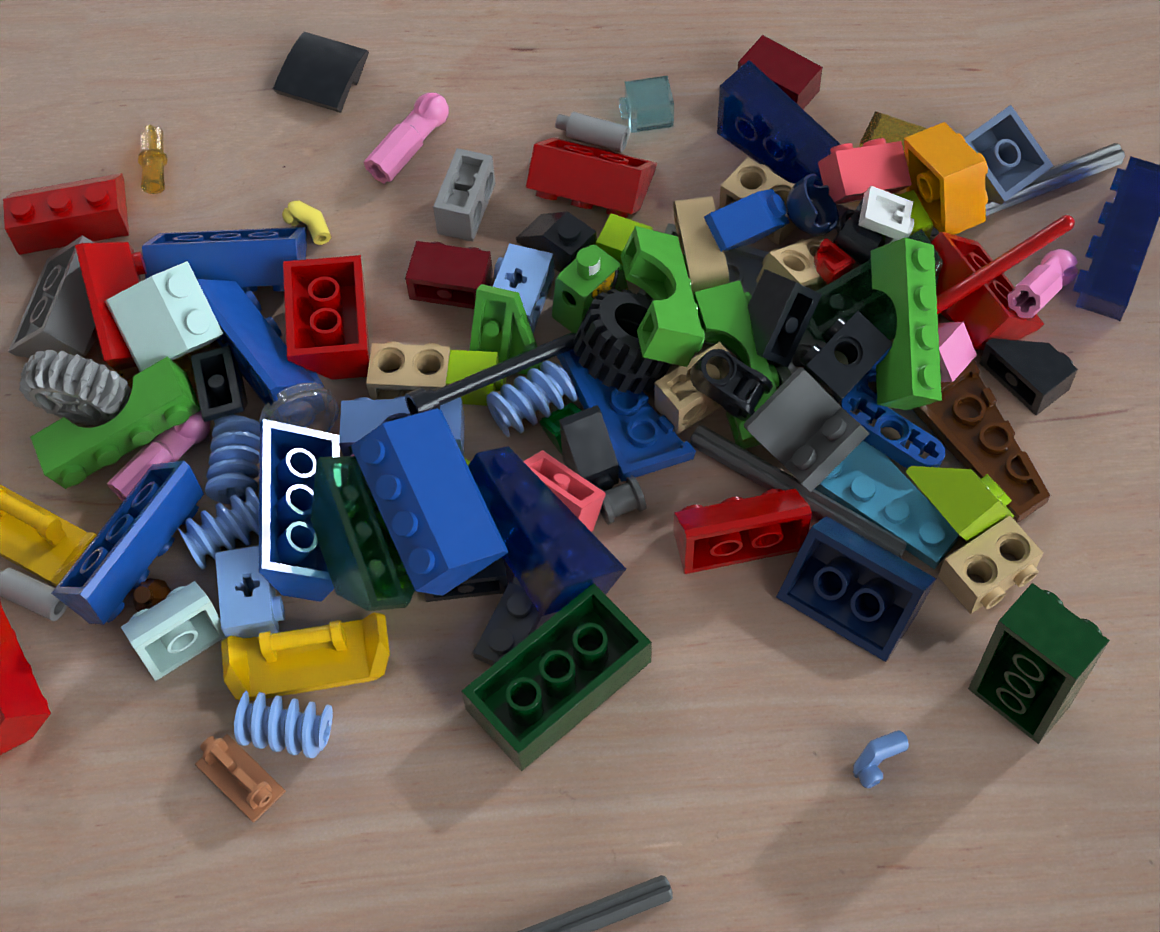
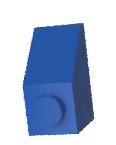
(747, 220)

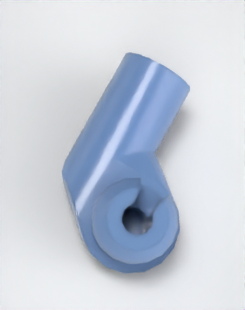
(874, 753)

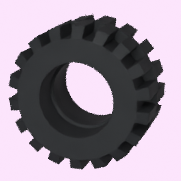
(611, 345)

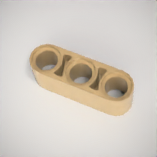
(703, 258)

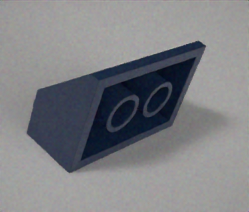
(855, 587)

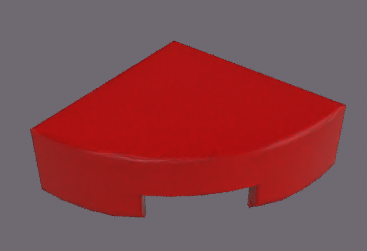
(832, 261)

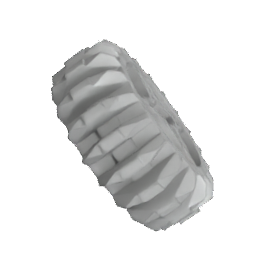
(73, 387)

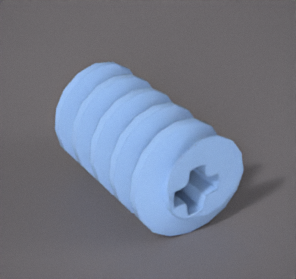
(529, 396)
(233, 458)
(223, 528)
(282, 727)

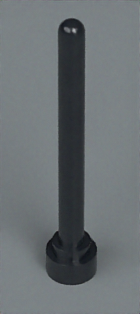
(425, 400)

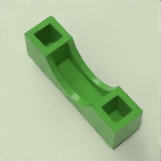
(727, 320)
(671, 324)
(911, 369)
(157, 402)

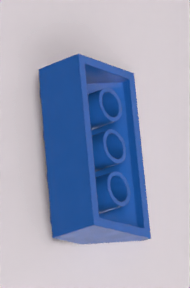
(240, 255)
(253, 340)
(429, 501)
(287, 541)
(130, 542)

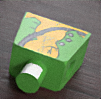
(581, 282)

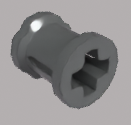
(622, 500)

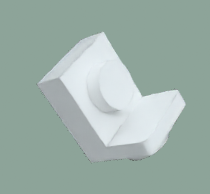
(886, 214)

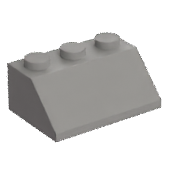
(58, 309)

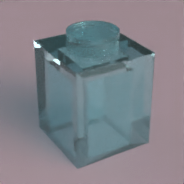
(647, 104)

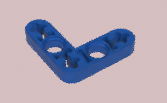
(865, 399)

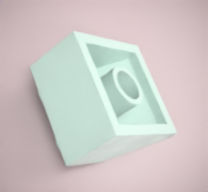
(164, 316)
(174, 630)

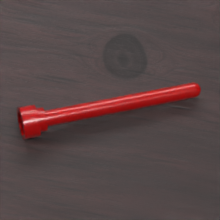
(1004, 262)

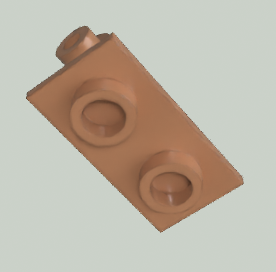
(238, 776)

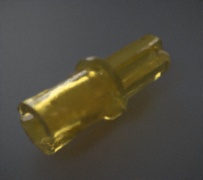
(152, 160)

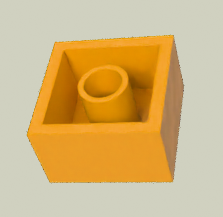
(947, 178)

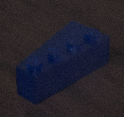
(771, 126)
(1123, 242)
(545, 541)

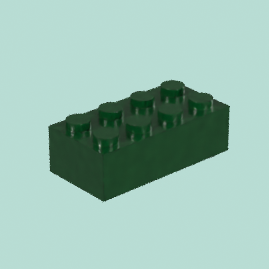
(1037, 662)
(557, 676)

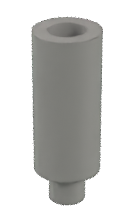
(594, 131)
(30, 594)

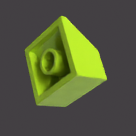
(963, 498)

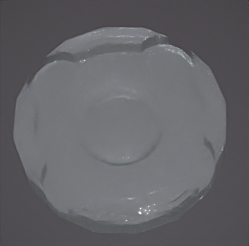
(304, 406)

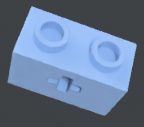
(529, 274)
(239, 611)

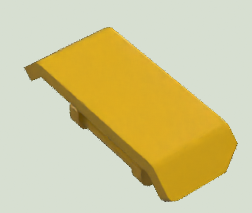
(39, 538)
(306, 658)

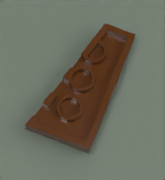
(983, 441)

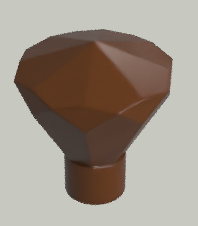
(150, 593)

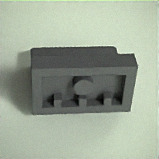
(805, 429)

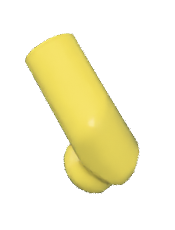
(313, 218)

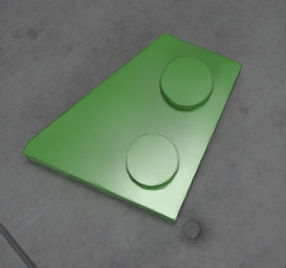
(501, 324)

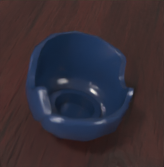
(812, 207)

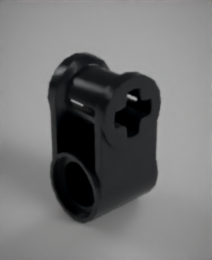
(856, 239)
(734, 383)

